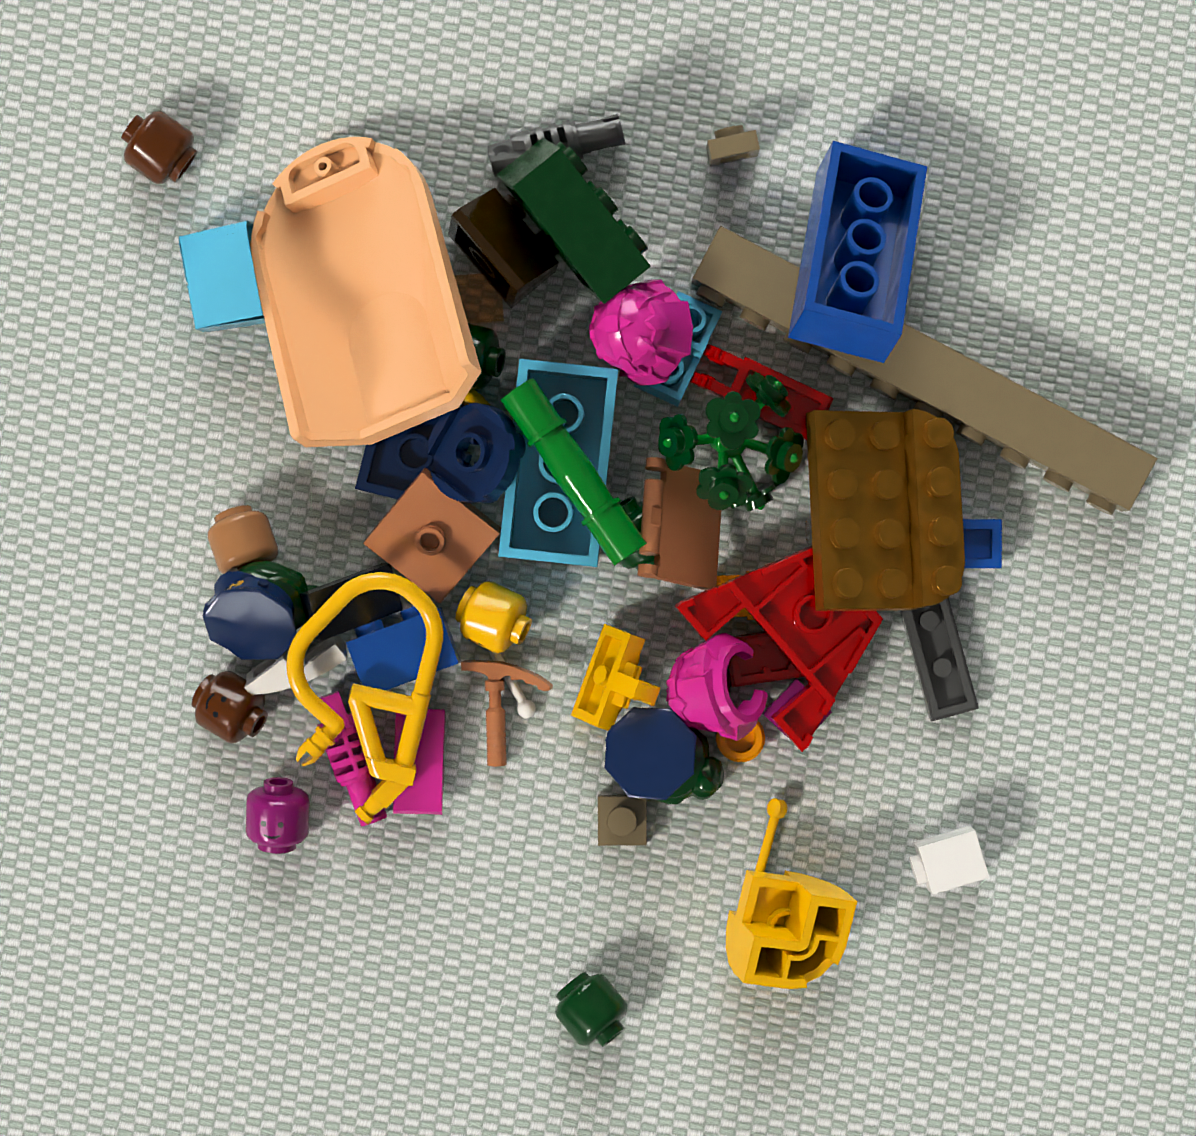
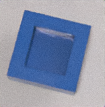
(983, 543)

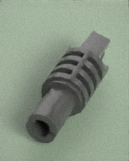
(581, 137)

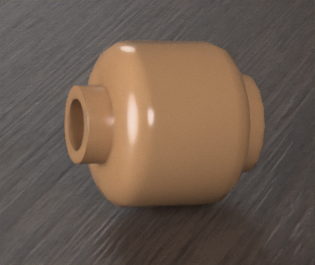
(241, 538)

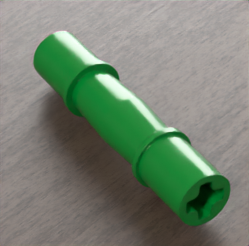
(573, 471)

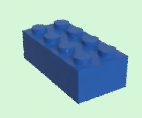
(858, 252)

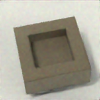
(732, 145)
(621, 820)

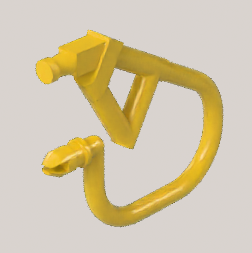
(397, 772)

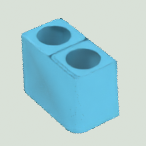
(221, 277)

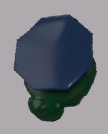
(256, 610)
(661, 757)

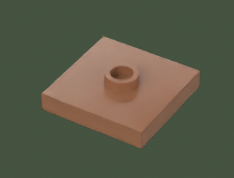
(432, 537)

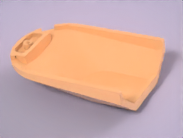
(359, 296)

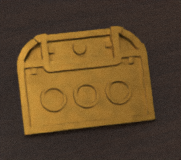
(884, 510)

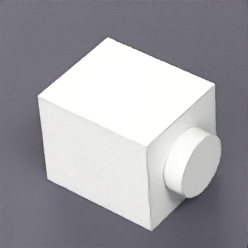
(949, 860)

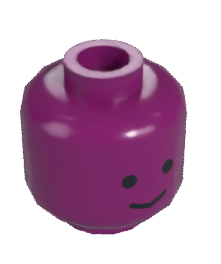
(277, 816)

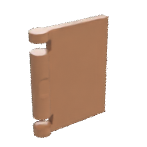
(678, 528)

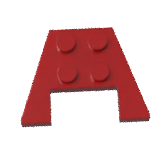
(818, 643)

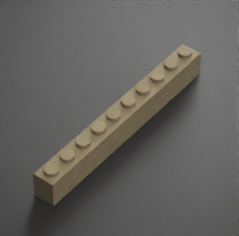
(940, 383)

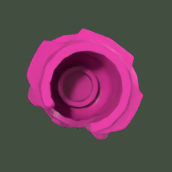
(643, 332)
(701, 687)

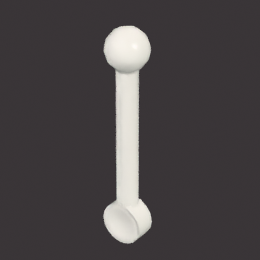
(526, 707)

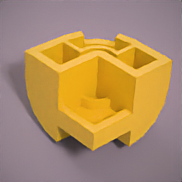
(787, 929)

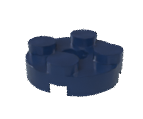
(498, 460)

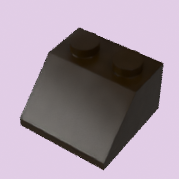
(503, 245)

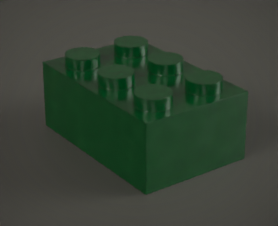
(576, 218)

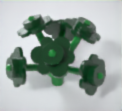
(730, 433)

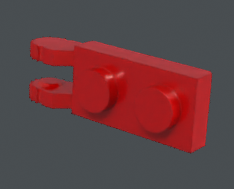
(800, 396)

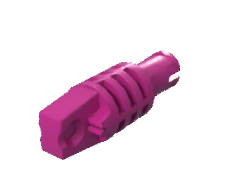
(349, 760)

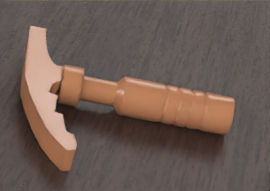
(495, 713)

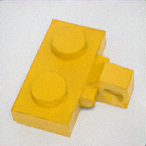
(613, 679)

